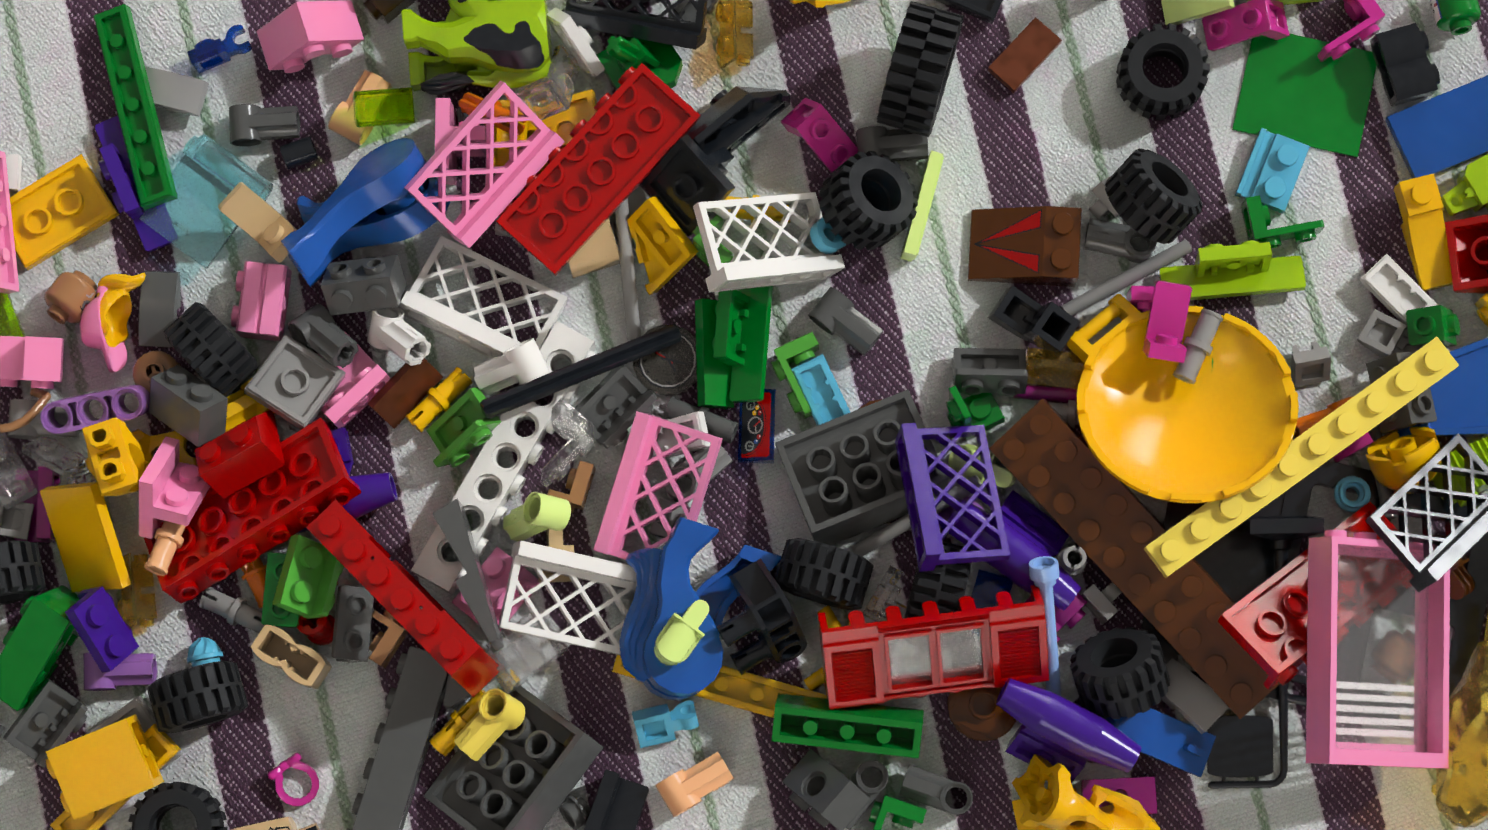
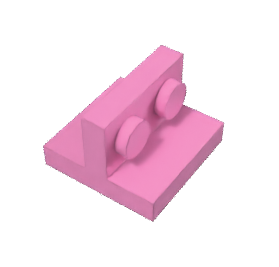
(445, 126)
(168, 490)

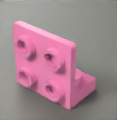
(360, 385)

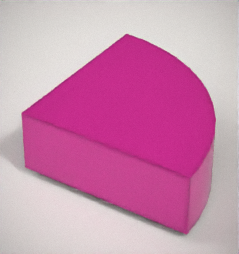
(1358, 445)

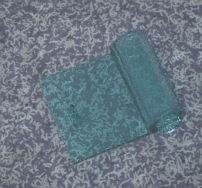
(201, 184)

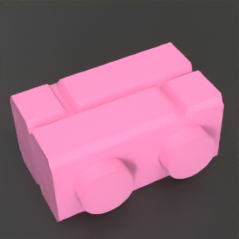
(262, 301)

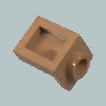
(579, 483)
(386, 644)

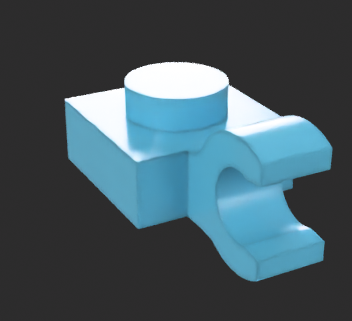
(658, 725)

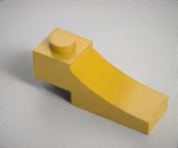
(1425, 231)

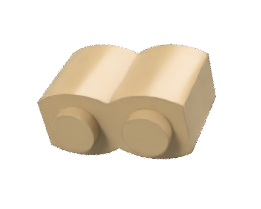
(296, 660)

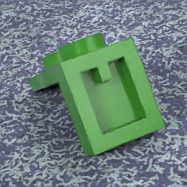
(798, 352)

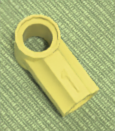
(490, 722)

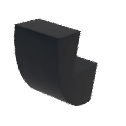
(1040, 325)

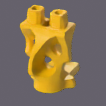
(121, 457)
(1065, 809)

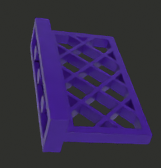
(921, 504)

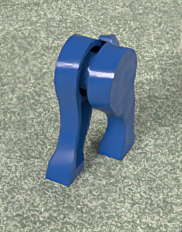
(364, 210)
(665, 590)

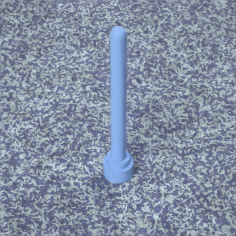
(1044, 574)

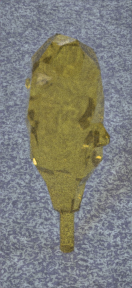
(1464, 786)

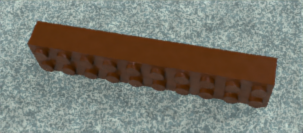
(1113, 531)

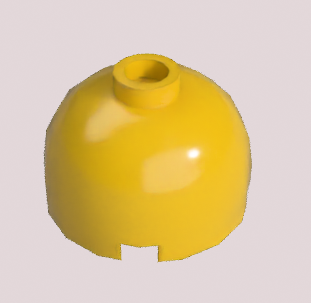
(1398, 458)

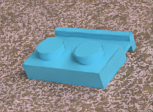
(1272, 169)

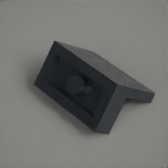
(617, 804)

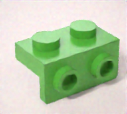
(461, 429)

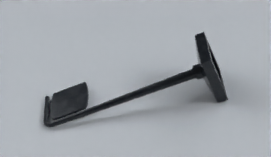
(1246, 744)

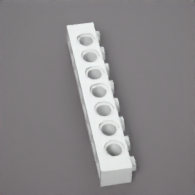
(431, 564)

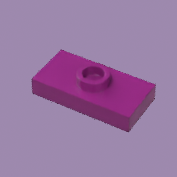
(1139, 788)

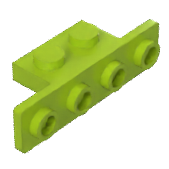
(1238, 271)

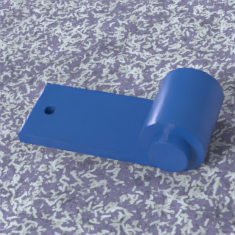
(1168, 740)

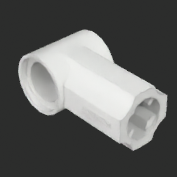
(392, 333)
(518, 364)

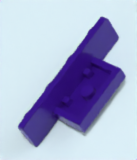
(117, 167)

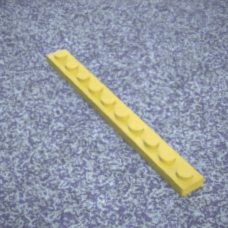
(1304, 456)

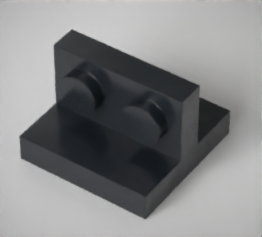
(688, 178)

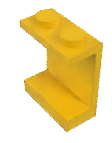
(103, 767)

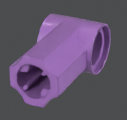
(133, 671)

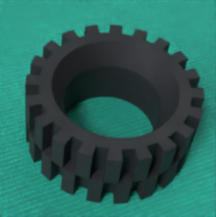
(919, 69)

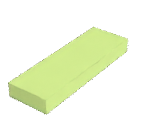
(925, 197)

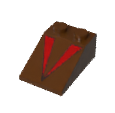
(1025, 245)

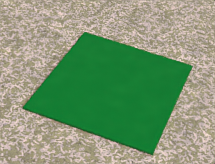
(1306, 98)

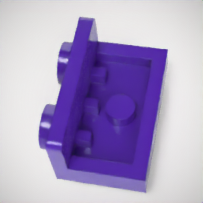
(102, 628)

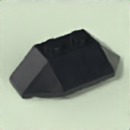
(737, 117)

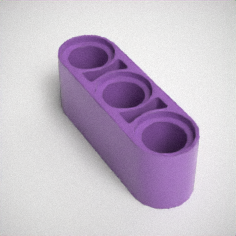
(80, 416)

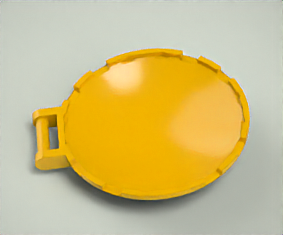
(1180, 436)

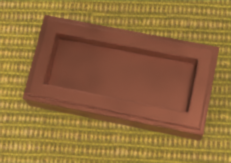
(1024, 55)
(404, 391)

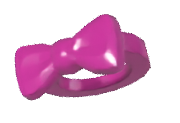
(294, 762)

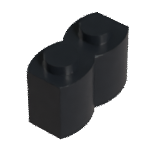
(1404, 64)

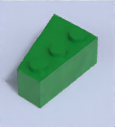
(35, 645)

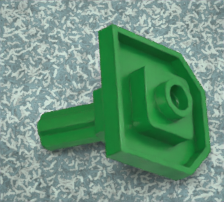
(629, 52)

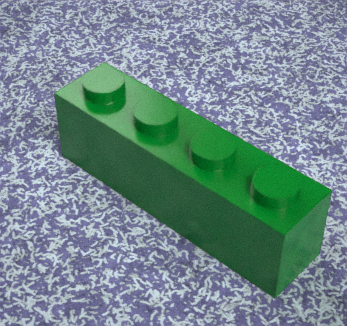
(855, 728)

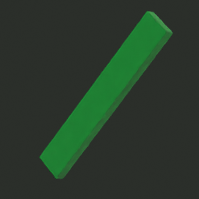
(135, 107)

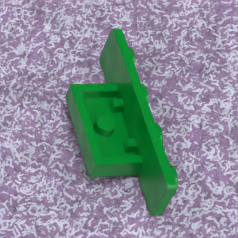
(743, 339)

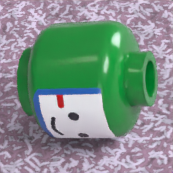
(1455, 15)

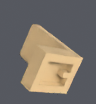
(257, 219)

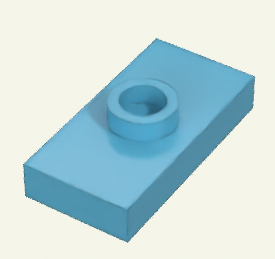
(820, 389)

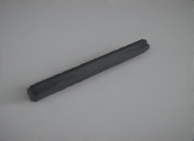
(580, 371)

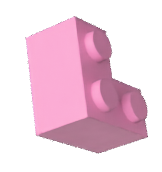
(308, 32)
(31, 360)

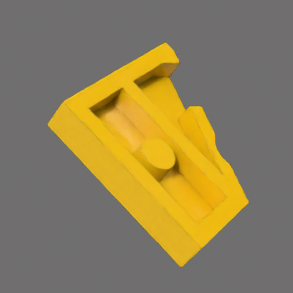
(659, 243)

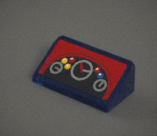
(757, 430)

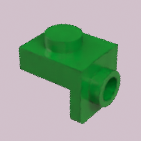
(1432, 322)

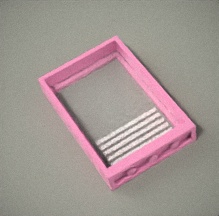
(1375, 657)

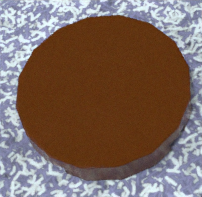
(977, 715)

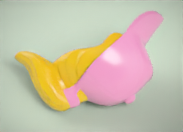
(106, 318)

